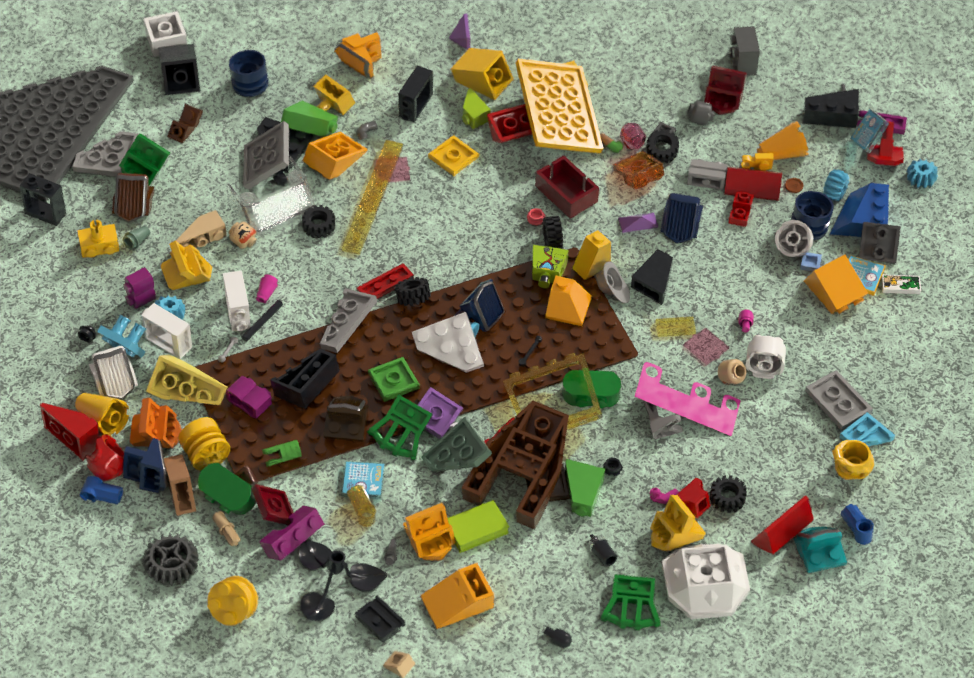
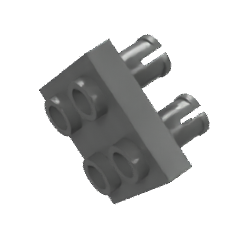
(879, 242)

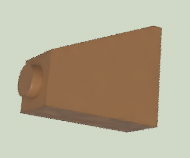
(179, 484)

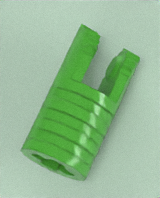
(286, 451)

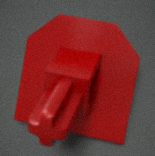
(885, 152)

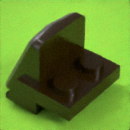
(346, 419)

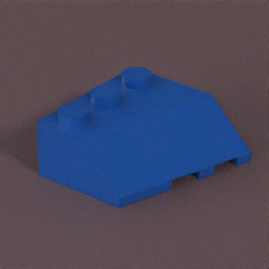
(863, 205)

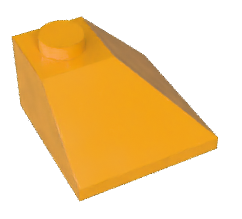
(567, 301)

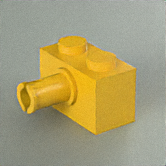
(333, 95)
(98, 240)

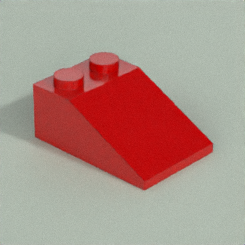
(71, 428)

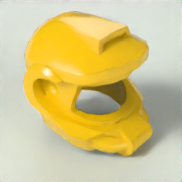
(853, 459)

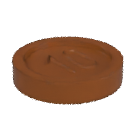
(794, 185)

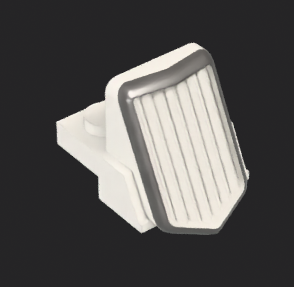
(113, 373)

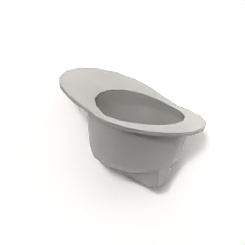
(612, 283)

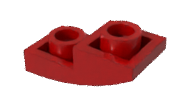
(741, 209)

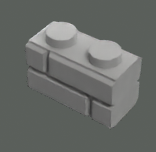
(707, 174)

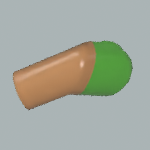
(614, 146)

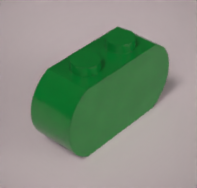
(606, 386)
(226, 488)

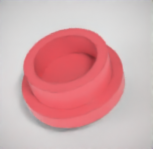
(535, 216)

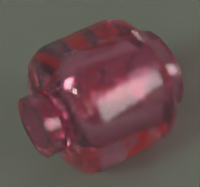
(632, 136)

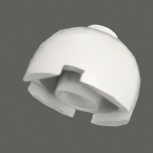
(794, 238)

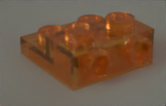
(639, 169)

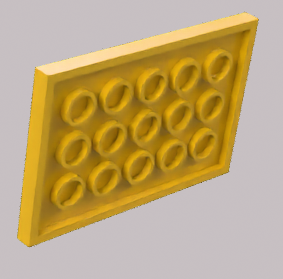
(558, 106)

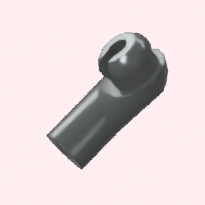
(366, 127)

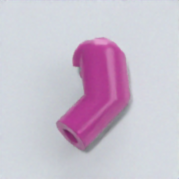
(657, 496)

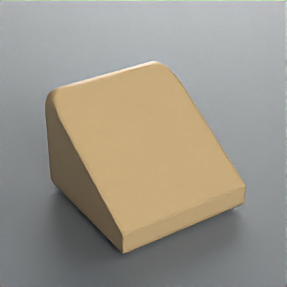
(399, 663)

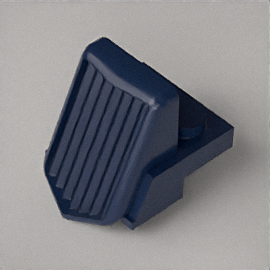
(681, 217)

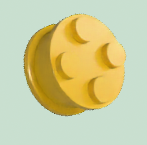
(232, 600)

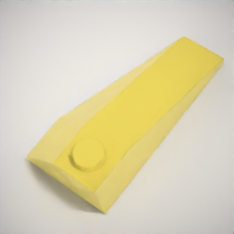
(183, 382)

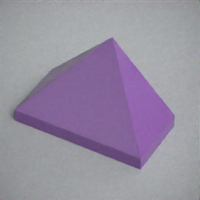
(461, 33)
(638, 222)

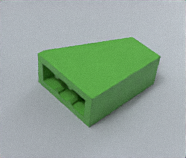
(310, 119)
(584, 486)

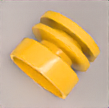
(204, 443)

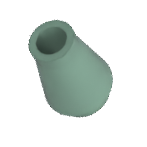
(136, 237)

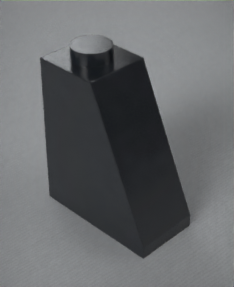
(653, 276)

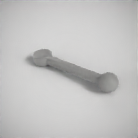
(234, 340)

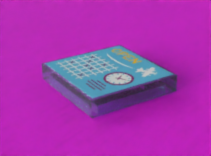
(869, 131)
(366, 474)

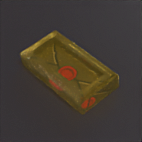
(675, 326)

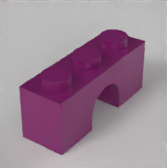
(282, 542)

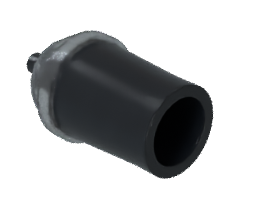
(603, 551)

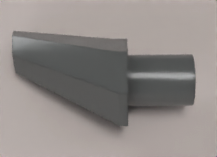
(391, 553)

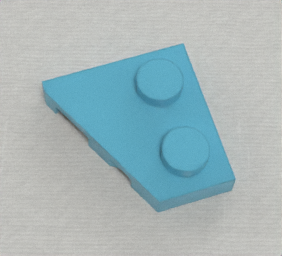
(867, 430)

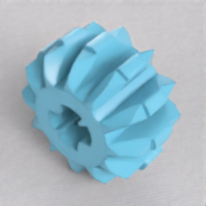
(922, 173)
(836, 185)
(172, 305)

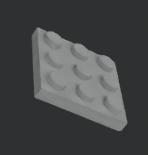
(266, 155)

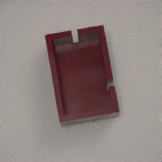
(567, 187)

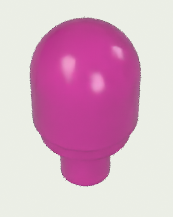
(746, 320)

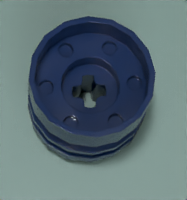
(248, 73)
(813, 210)

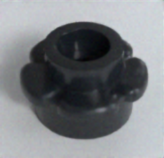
(280, 178)
(86, 331)
(612, 462)

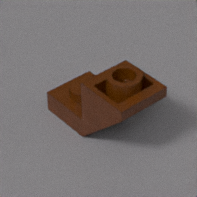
(189, 120)

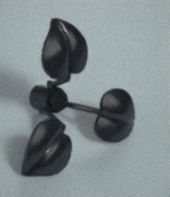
(316, 555)

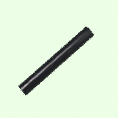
(262, 320)

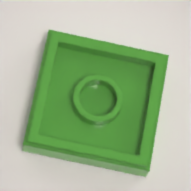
(393, 379)

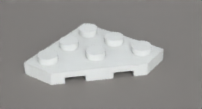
(450, 342)

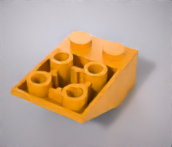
(458, 596)

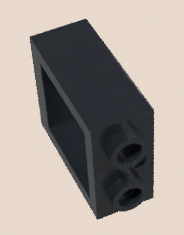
(415, 93)
(34, 207)

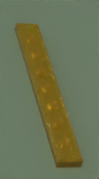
(372, 197)

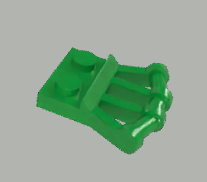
(408, 416)
(636, 591)

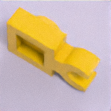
(760, 161)

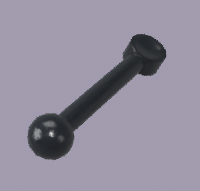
(522, 362)

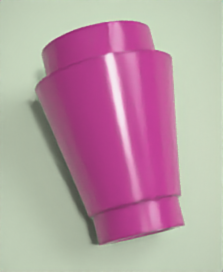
(266, 288)

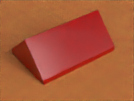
(509, 124)
(754, 182)
(785, 527)

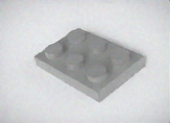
(838, 399)

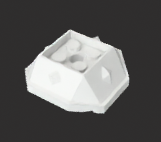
(710, 594)

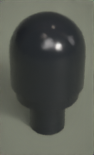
(559, 637)

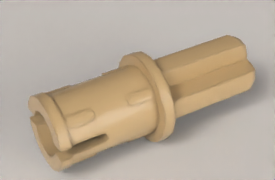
(226, 528)

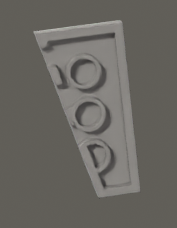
(349, 315)

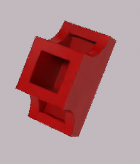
(695, 497)

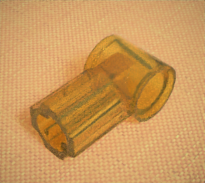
(361, 505)

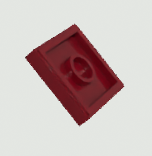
(272, 504)

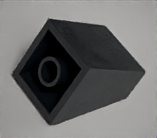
(179, 69)

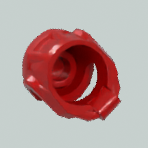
(107, 459)

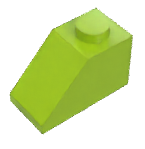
(474, 110)

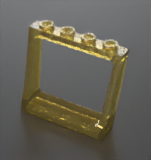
(575, 420)

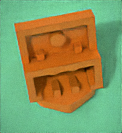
(156, 423)

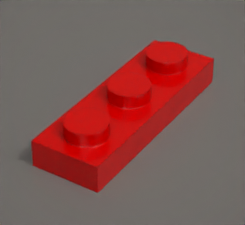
(386, 282)

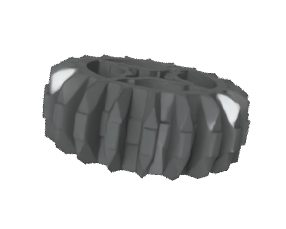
(172, 565)

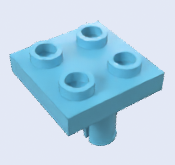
(115, 338)

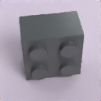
(744, 50)

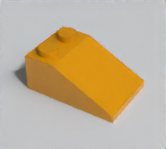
(333, 154)

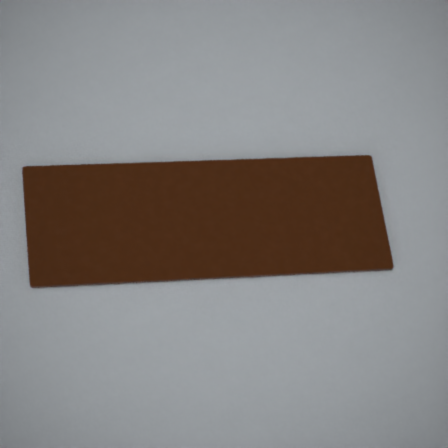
(388, 336)

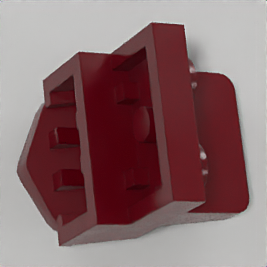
(725, 89)

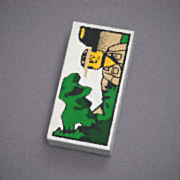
(901, 284)

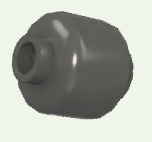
(700, 112)

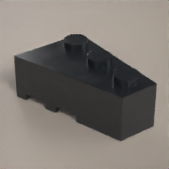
(832, 109)
(306, 380)

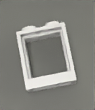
(236, 301)
(166, 330)

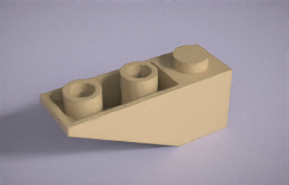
(203, 230)

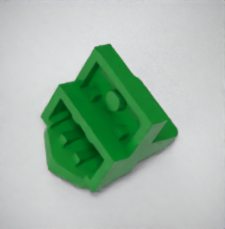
(144, 158)

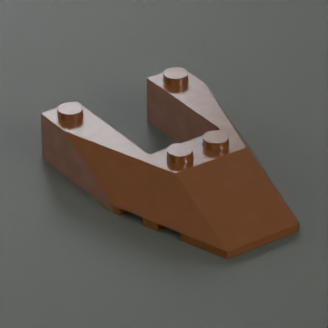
(528, 448)

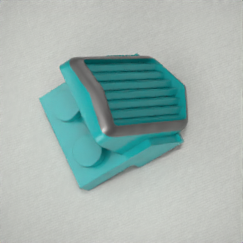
(820, 548)

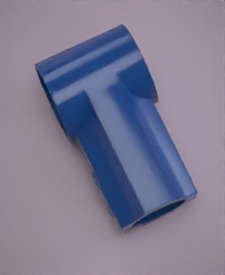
(95, 490)
(858, 524)

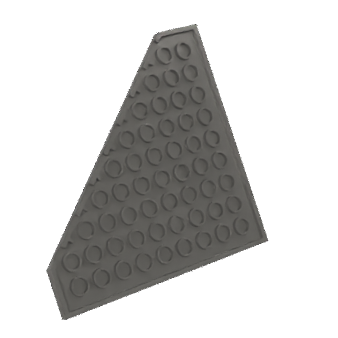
(53, 122)

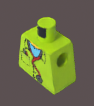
(547, 264)

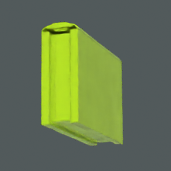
(478, 526)

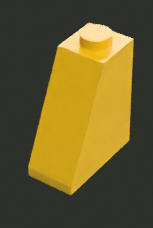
(592, 255)

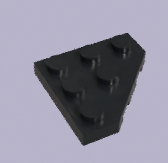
(297, 139)

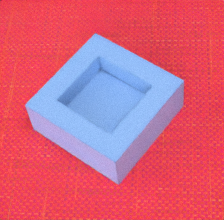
(811, 261)

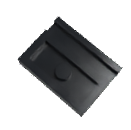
(379, 619)

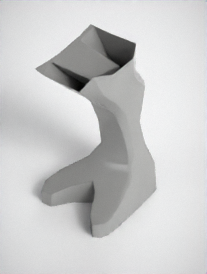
(659, 425)

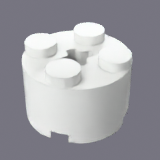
(765, 356)

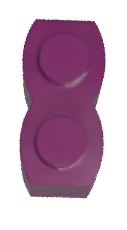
(139, 288)
(249, 397)

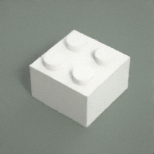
(164, 31)

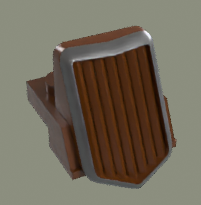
(132, 196)

